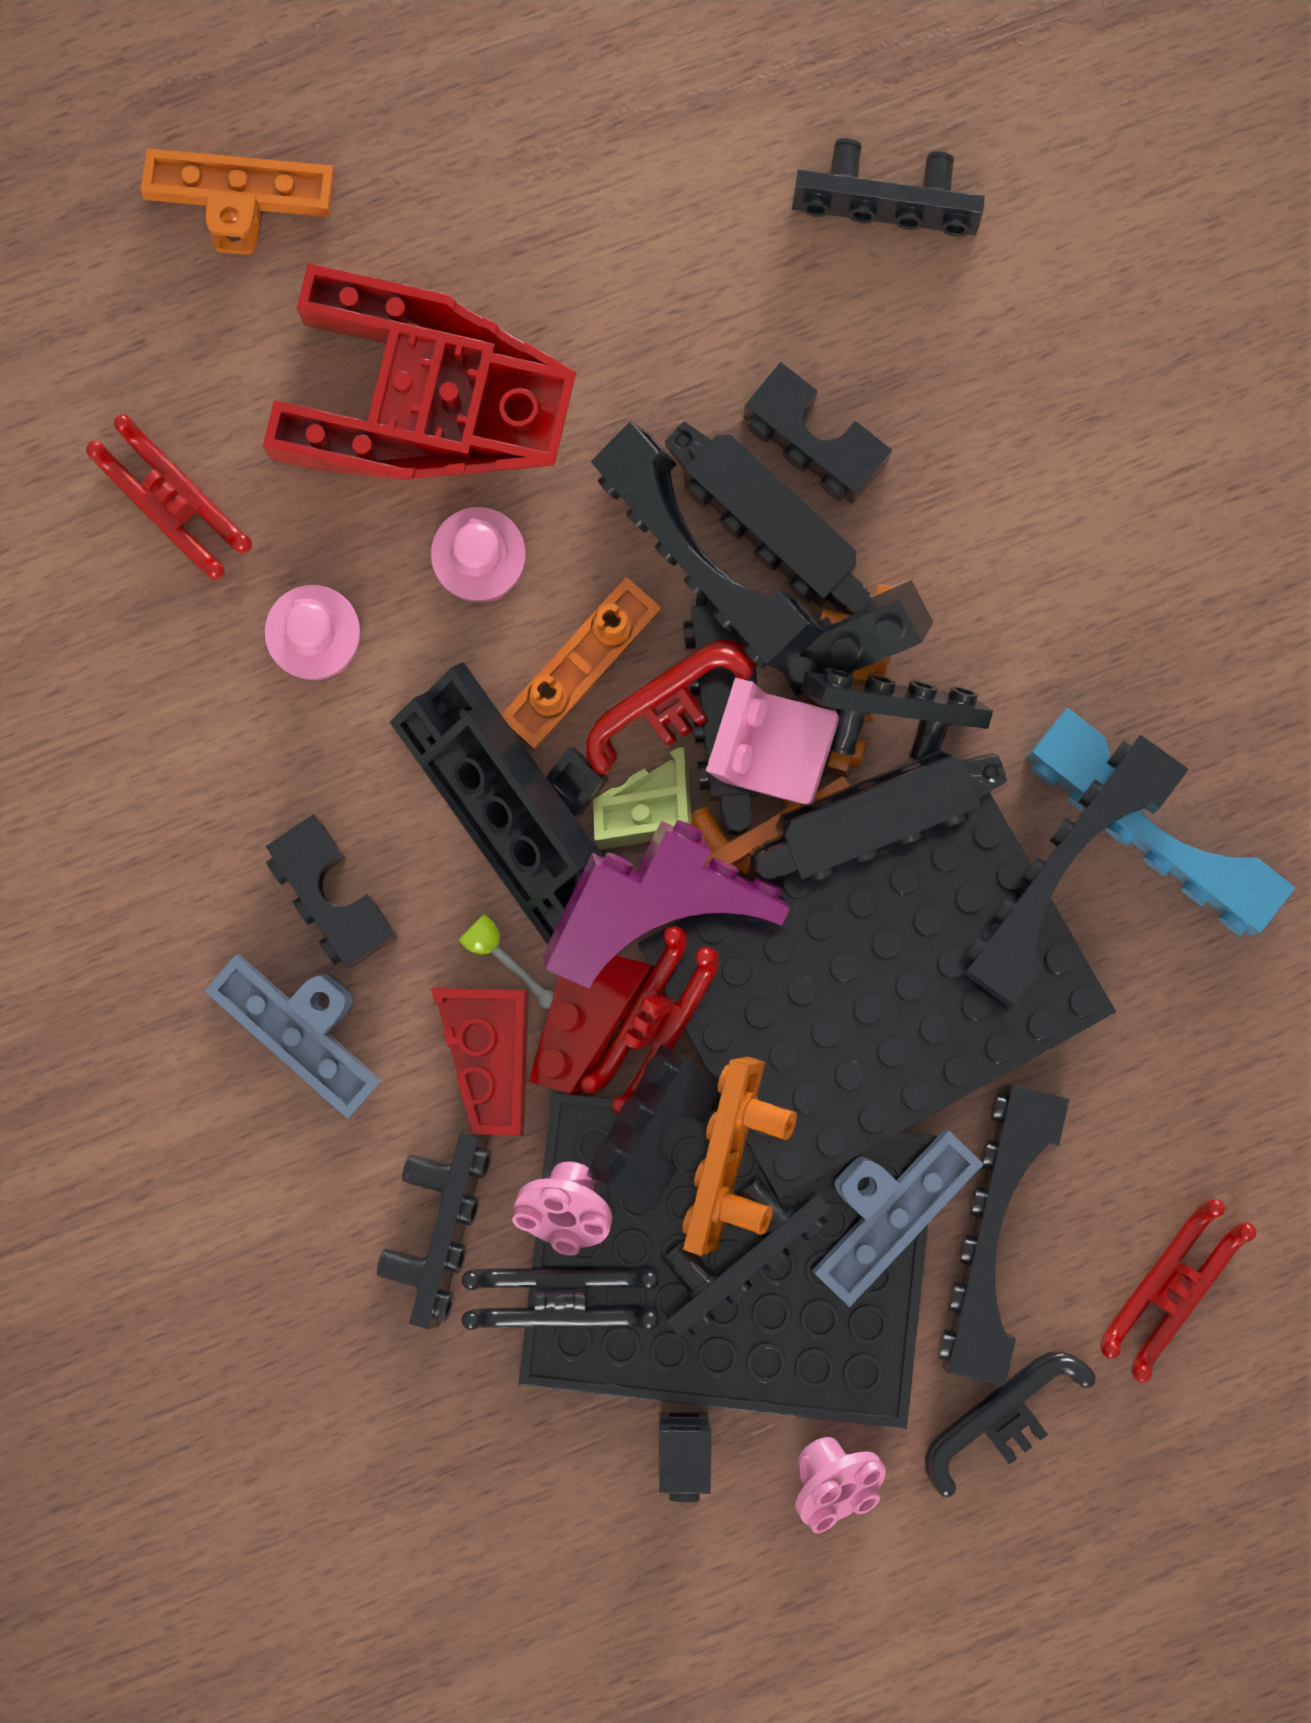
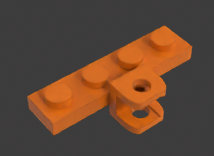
(237, 191)

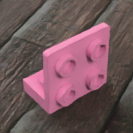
(772, 744)

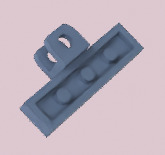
(298, 1030)
(891, 1211)

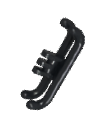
(560, 1297)
(1002, 1416)

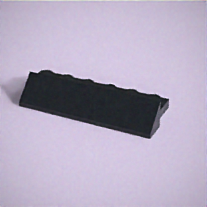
(497, 794)

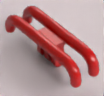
(170, 498)
(666, 700)
(655, 1016)
(1174, 1287)

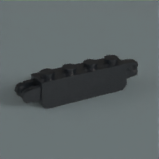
(770, 517)
(713, 694)
(877, 813)

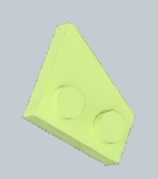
(636, 808)

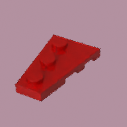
(583, 1022)
(489, 1053)

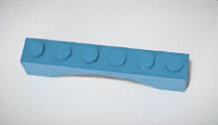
(1239, 888)

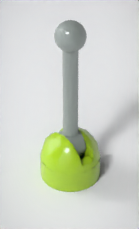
(484, 938)

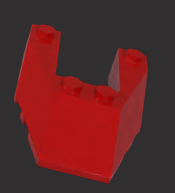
(447, 393)

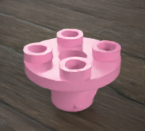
(478, 554)
(312, 632)
(564, 1209)
(836, 1483)

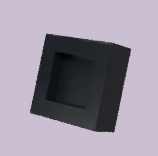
(576, 781)

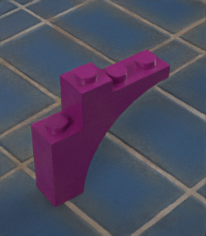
(671, 883)

